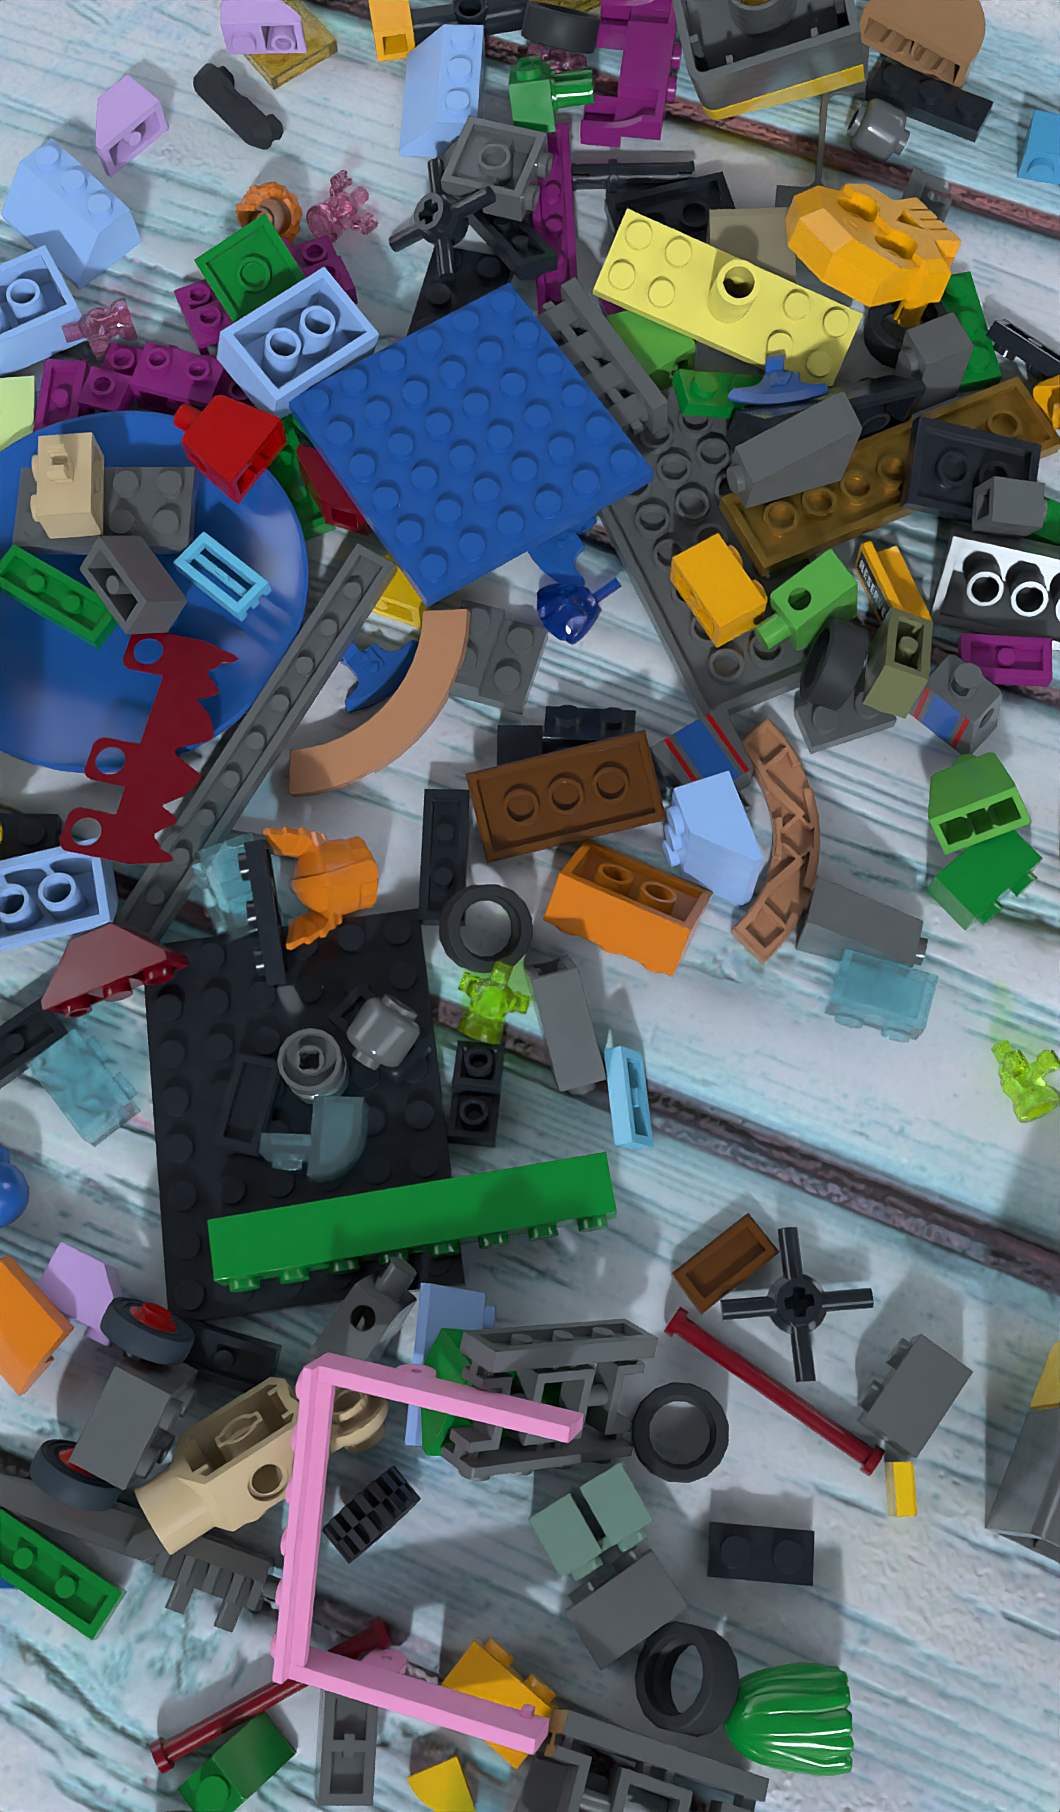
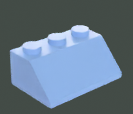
(442, 89)
(70, 213)
(713, 839)
(54, 895)
(439, 1309)

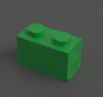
(983, 876)

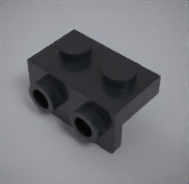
(574, 726)

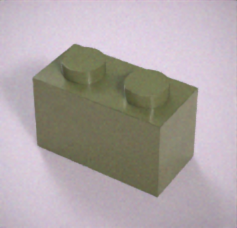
(898, 663)

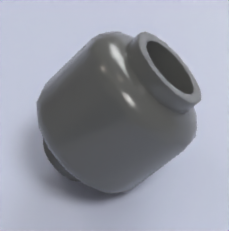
(878, 130)
(383, 1032)

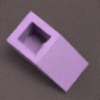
(261, 27)
(81, 1288)

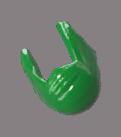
(794, 1719)

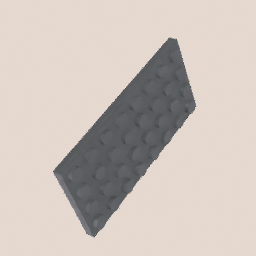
(672, 516)

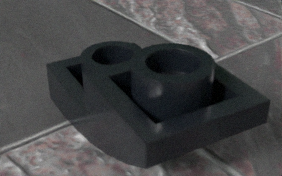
(476, 1093)

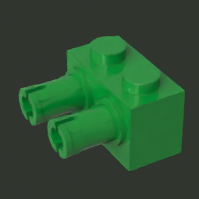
(539, 92)

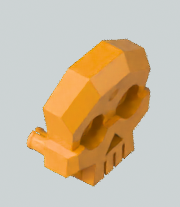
(873, 247)

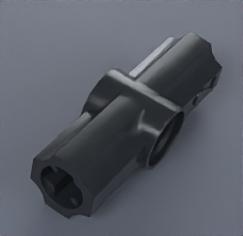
(495, 15)

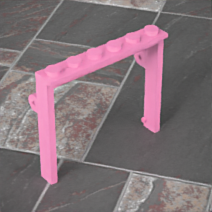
(379, 1675)

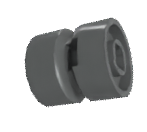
(313, 1065)

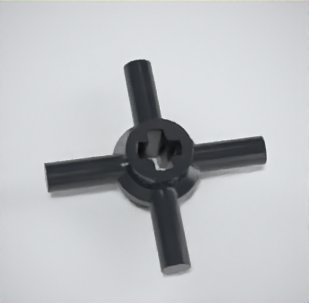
(441, 220)
(810, 1318)

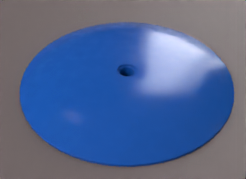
(68, 694)

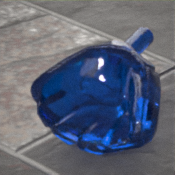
(571, 608)

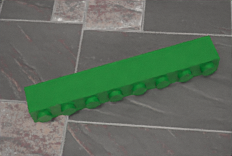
(412, 1220)

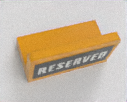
(888, 582)

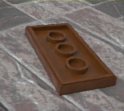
(566, 796)

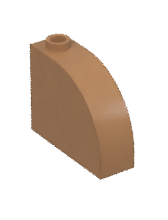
(927, 35)

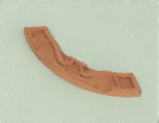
(399, 721)
(794, 843)

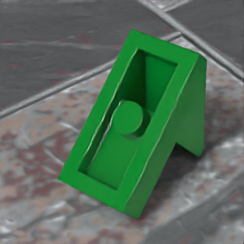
(238, 1767)

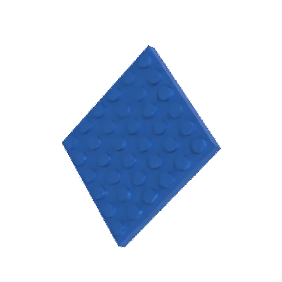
(469, 443)

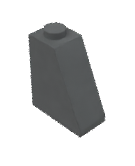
(796, 453)
(848, 920)
(565, 1024)

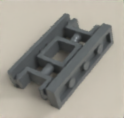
(548, 1356)
(653, 1769)

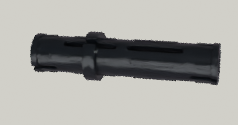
(628, 175)

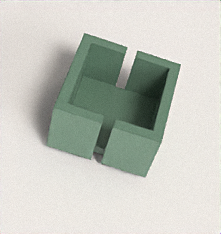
(568, 1535)

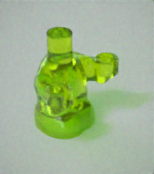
(490, 1003)
(1025, 1082)

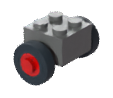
(132, 1414)

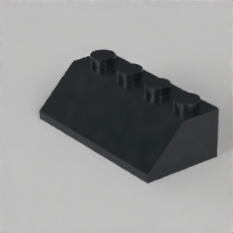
(876, 402)

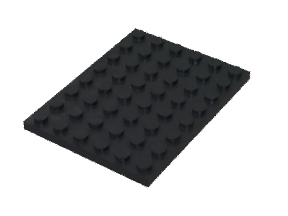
(193, 1041)

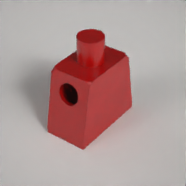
(230, 442)

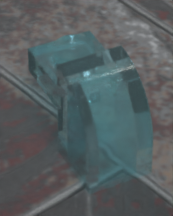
(334, 1141)

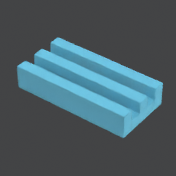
(247, 598)
(628, 1098)

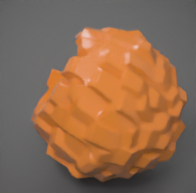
(278, 205)

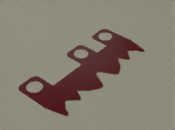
(152, 769)

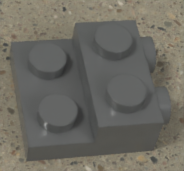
(503, 158)
(499, 659)

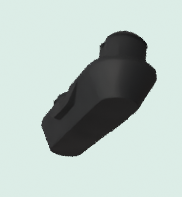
(237, 111)

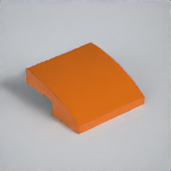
(28, 1327)

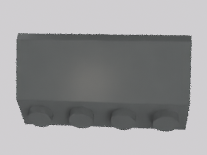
(999, 586)

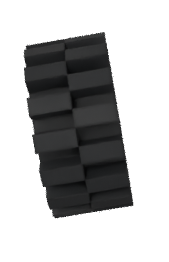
(371, 1514)

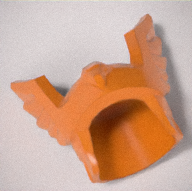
(327, 878)

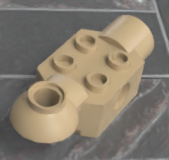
(242, 1460)

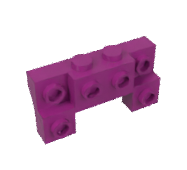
(645, 85)
(208, 317)
(157, 379)

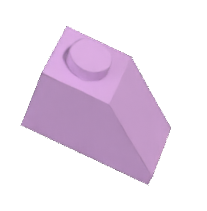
(126, 123)

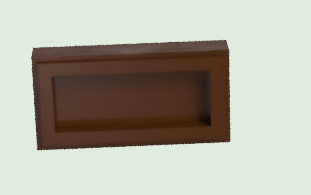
(724, 1263)

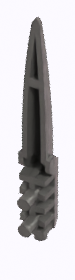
(207, 1563)

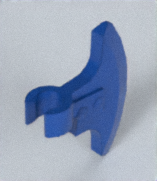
(778, 387)
(558, 554)
(377, 673)

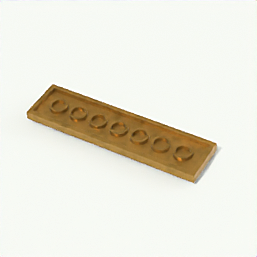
(873, 482)

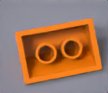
(627, 907)

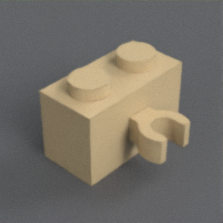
(69, 485)

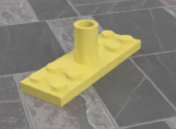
(685, 289)

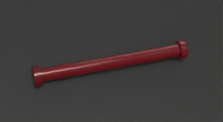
(810, 1416)
(168, 1751)

